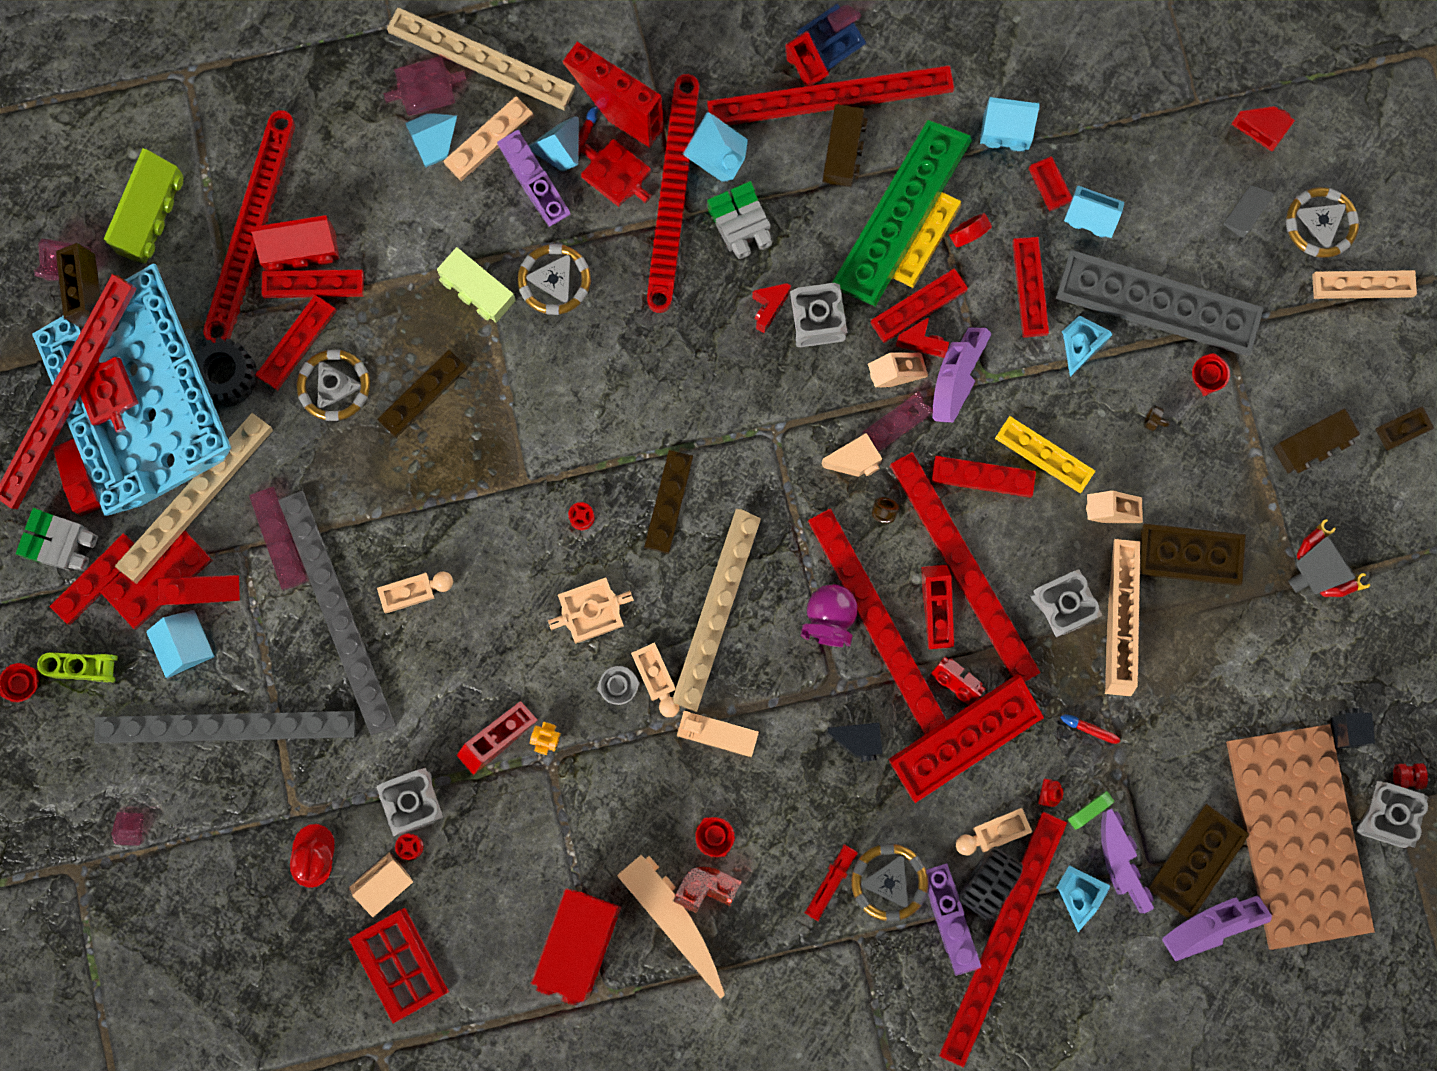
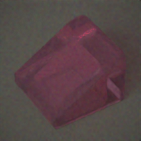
(843, 17)
(128, 829)

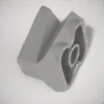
(818, 314)
(1067, 603)
(410, 801)
(1394, 815)

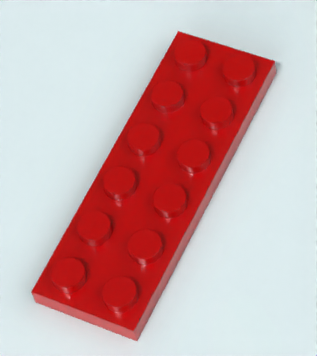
(966, 738)

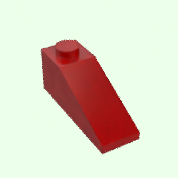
(75, 479)
(198, 589)
(938, 606)
(496, 737)

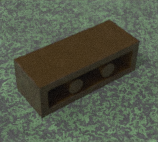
(844, 145)
(77, 283)
(1317, 442)

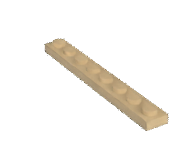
(481, 59)
(192, 500)
(716, 610)

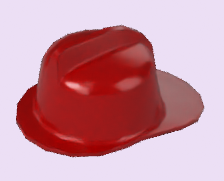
(312, 855)

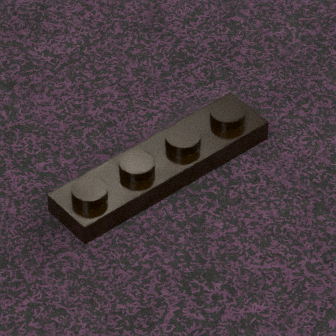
(422, 393)
(668, 502)

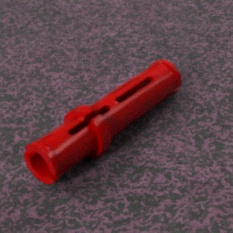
(831, 882)

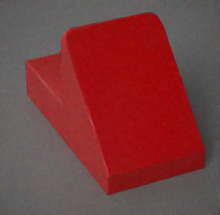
(806, 59)
(773, 299)
(915, 340)

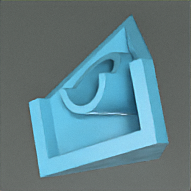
(432, 136)
(559, 145)
(1083, 341)
(1081, 895)

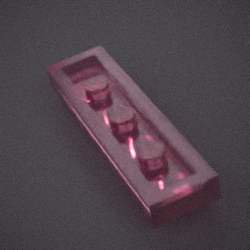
(278, 538)

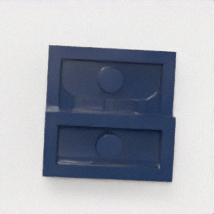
(830, 44)

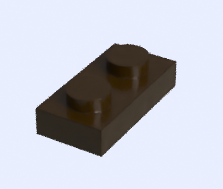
(1404, 428)

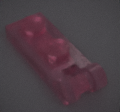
(898, 422)

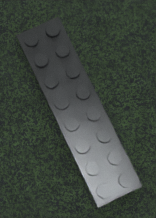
(1159, 303)

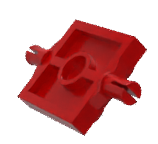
(616, 173)
(108, 393)

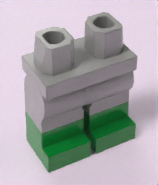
(746, 227)
(65, 542)

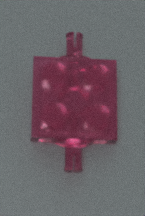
(424, 86)

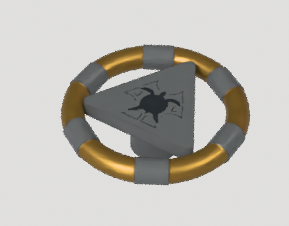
(889, 882)

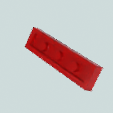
(312, 282)
(1030, 287)
(919, 305)
(296, 342)
(983, 476)
(91, 582)

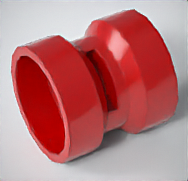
(1410, 776)

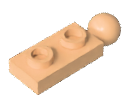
(413, 590)
(656, 678)
(995, 833)

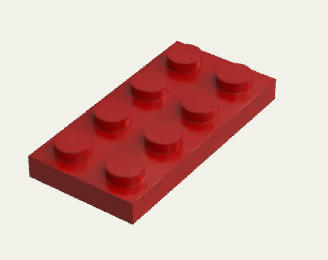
(140, 600)

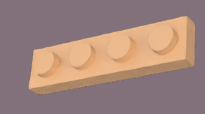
(484, 141)
(1364, 284)

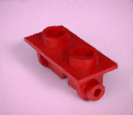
(948, 675)

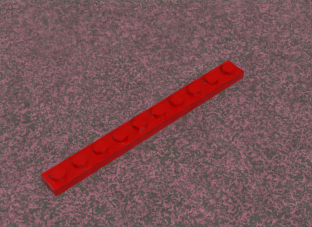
(825, 96)
(65, 390)
(964, 567)
(877, 621)
(1002, 940)

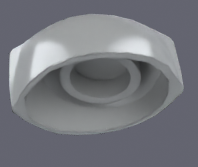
(618, 685)

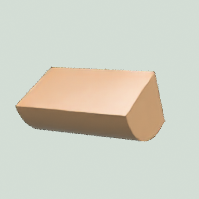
(380, 884)

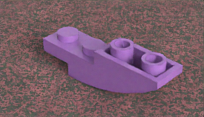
(533, 178)
(954, 375)
(1117, 852)
(951, 920)
(1215, 924)

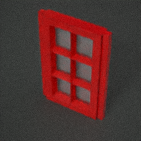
(399, 965)

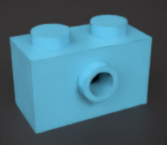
(1094, 212)

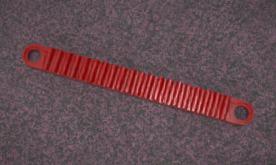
(672, 194)
(253, 213)

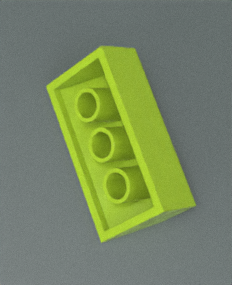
(144, 207)

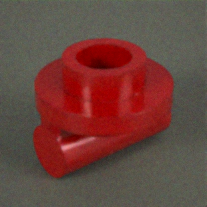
(1050, 793)

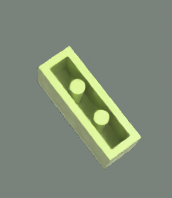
(475, 285)

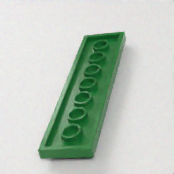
(901, 212)

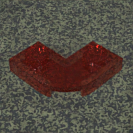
(703, 882)

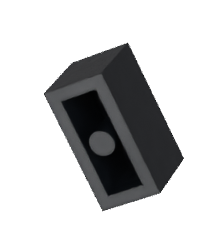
(1353, 728)

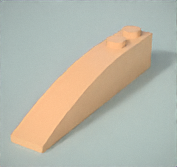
(1123, 619)
(657, 898)

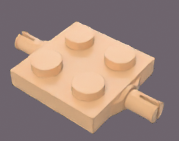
(590, 610)

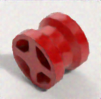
(578, 512)
(402, 846)

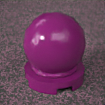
(831, 614)

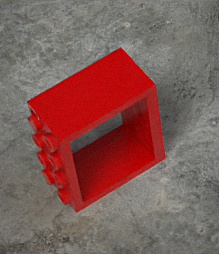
(576, 946)

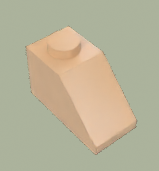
(897, 369)
(855, 458)
(1114, 507)

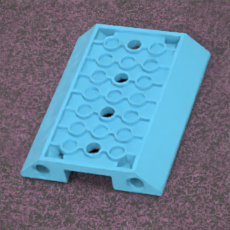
(132, 464)

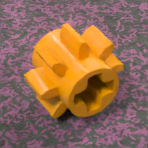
(545, 738)

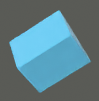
(179, 642)

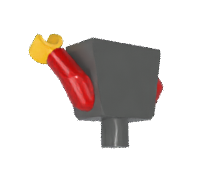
(1324, 567)

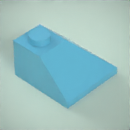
(717, 148)

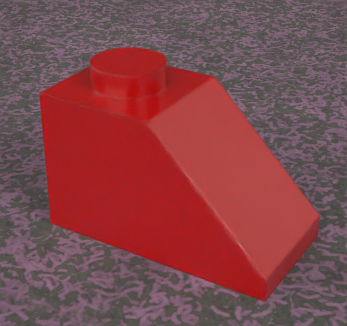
(1264, 125)

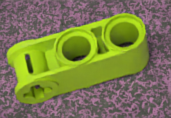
(95, 667)

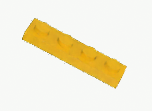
(927, 240)
(1045, 454)

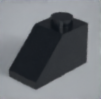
(858, 740)

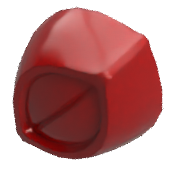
(970, 230)
(1210, 374)
(19, 682)
(714, 837)

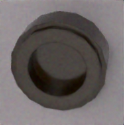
(1155, 418)
(885, 510)

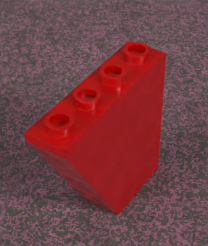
(617, 94)

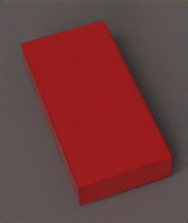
(1050, 183)

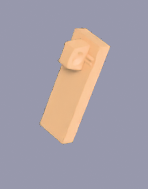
(717, 734)

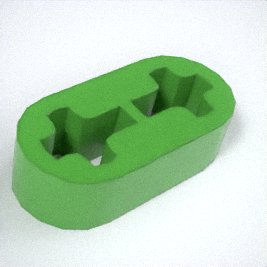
(1091, 810)

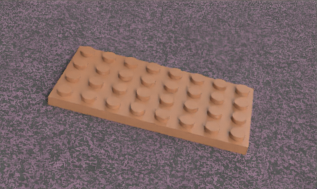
(1300, 836)

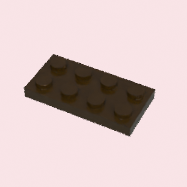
(1192, 554)
(1197, 861)

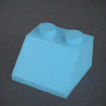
(1009, 124)

